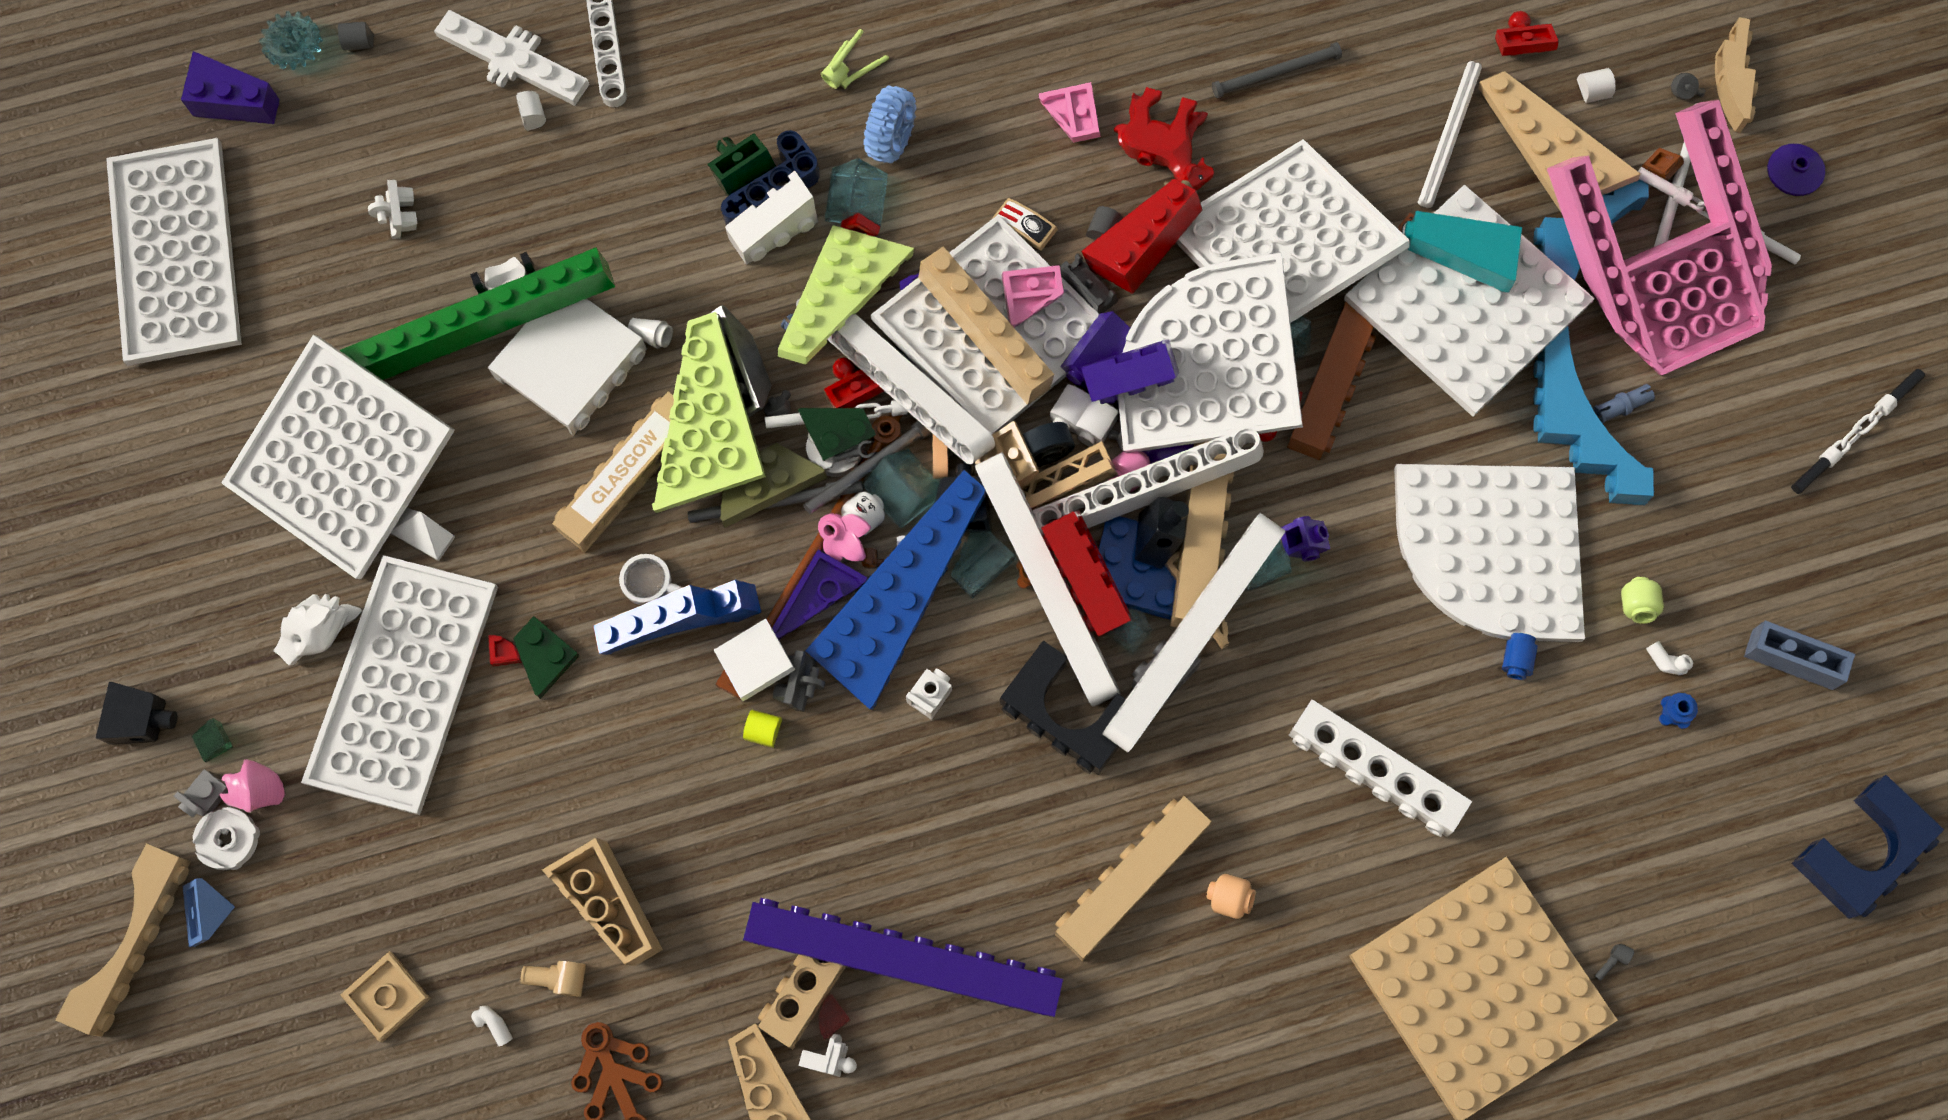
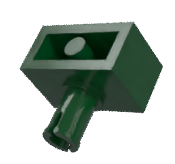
(740, 163)

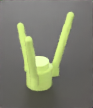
(836, 72)

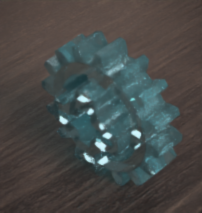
(290, 40)

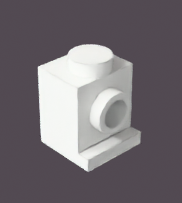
(929, 703)

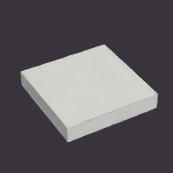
(754, 660)

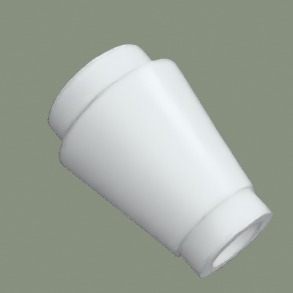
(654, 332)

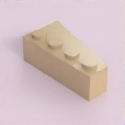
(605, 900)

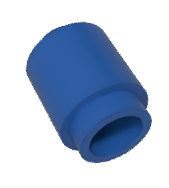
(1520, 656)

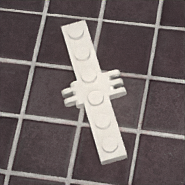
(512, 57)

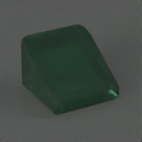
(211, 740)

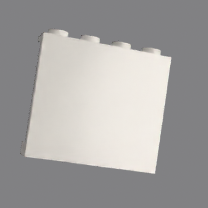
(569, 361)

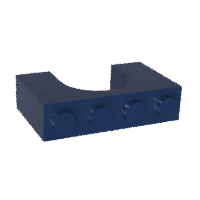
(1907, 832)

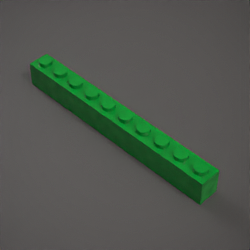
(484, 315)

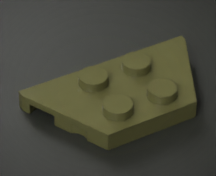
(785, 476)

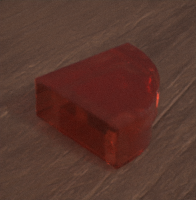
(831, 1017)

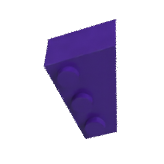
(227, 93)

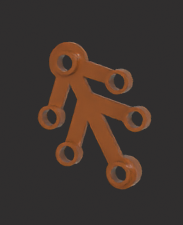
(612, 1072)

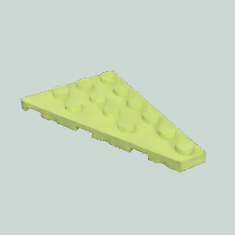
(709, 428)

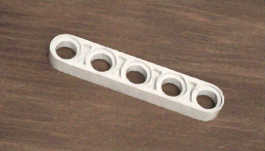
(609, 56)

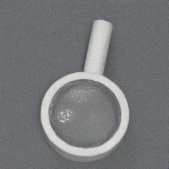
(646, 579)

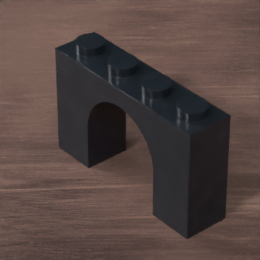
(1025, 701)

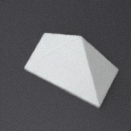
(423, 533)

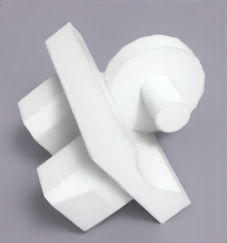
(396, 198)

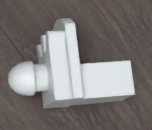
(833, 1061)

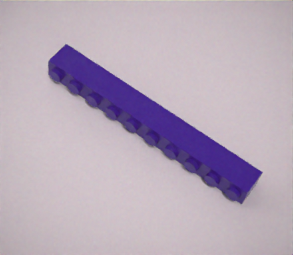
(903, 959)

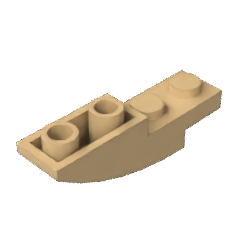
(1734, 79)

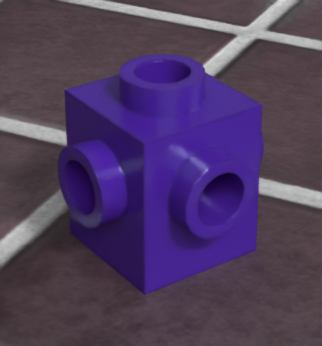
(1305, 538)

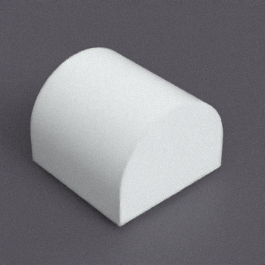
(1597, 85)
(530, 110)

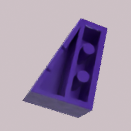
(1131, 371)

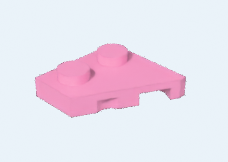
(1073, 111)
(1030, 291)

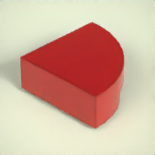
(860, 224)
(502, 651)

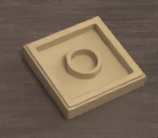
(385, 996)

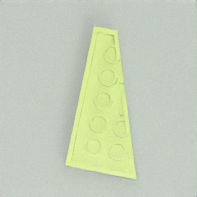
(840, 285)

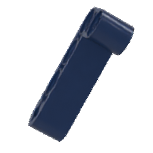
(791, 161)

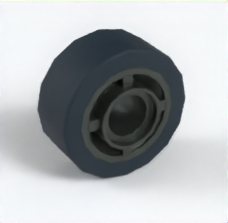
(1049, 442)

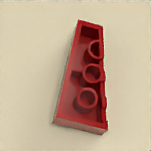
(1144, 236)
(1087, 573)

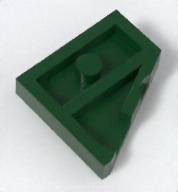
(836, 428)
(543, 655)

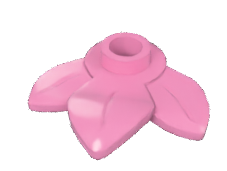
(845, 540)

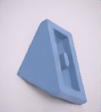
(203, 910)

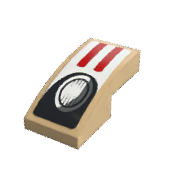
(1027, 223)

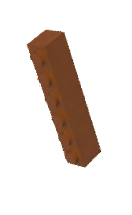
(1333, 384)

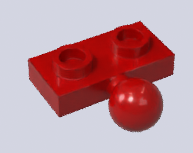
(1523, 38)
(852, 386)

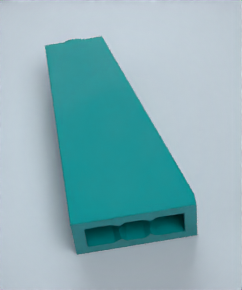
(1468, 246)

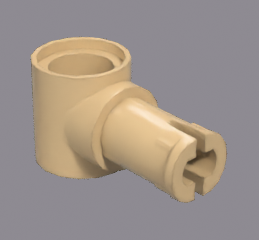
(564, 978)

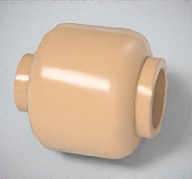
(1231, 896)

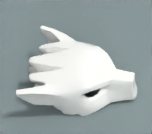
(313, 627)

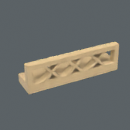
(1080, 481)

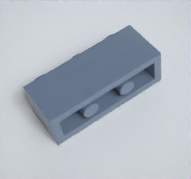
(1799, 655)

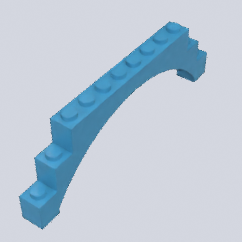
(1562, 405)

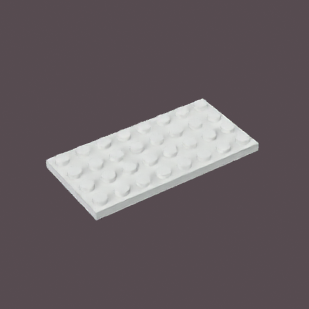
(173, 252)
(400, 685)

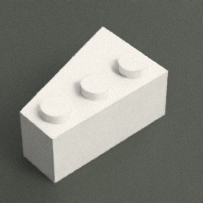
(774, 221)

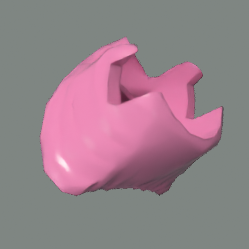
(253, 787)

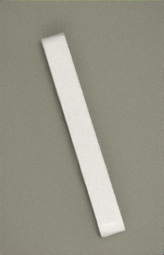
(912, 390)
(1147, 478)
(1047, 580)
(1193, 632)

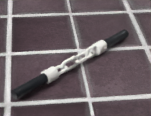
(1833, 454)

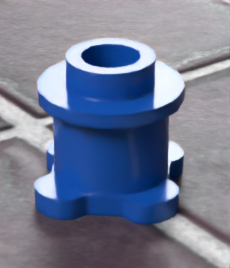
(1672, 714)

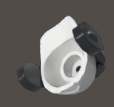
(503, 273)

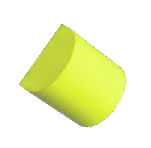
(762, 728)

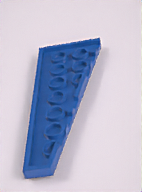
(877, 622)

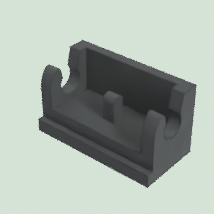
(1088, 285)

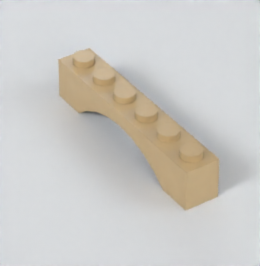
(155, 881)

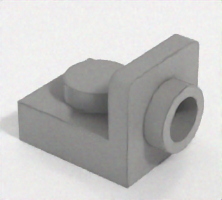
(202, 795)

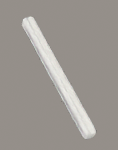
(1449, 134)

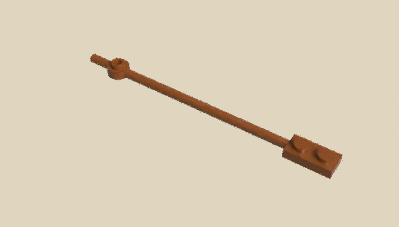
(881, 440)

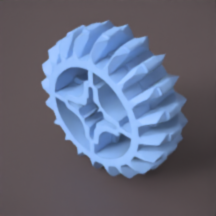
(889, 124)

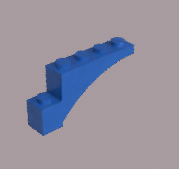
(678, 612)

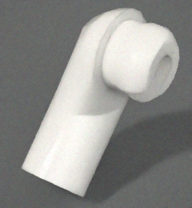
(1669, 663)
(495, 1022)

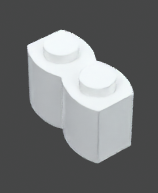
(1085, 418)

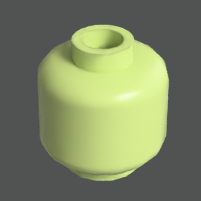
(1642, 600)

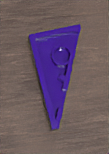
(818, 589)

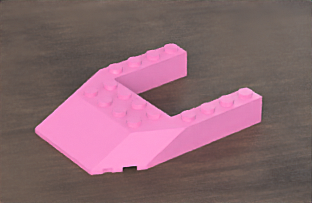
(1692, 289)

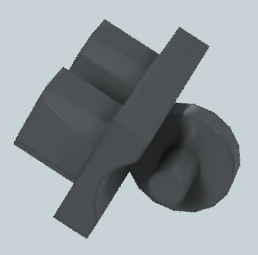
(801, 682)

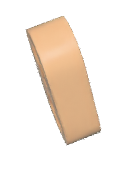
(940, 459)

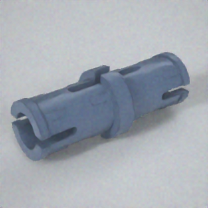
(1624, 403)

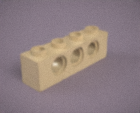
(791, 1029)

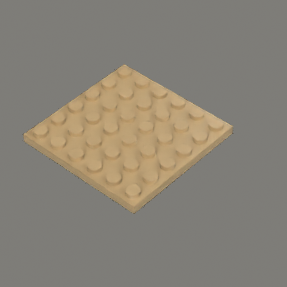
(1482, 989)

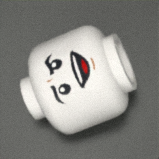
(867, 507)

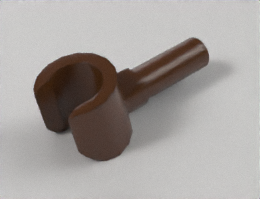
(871, 559)

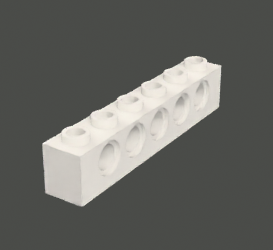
(1370, 751)

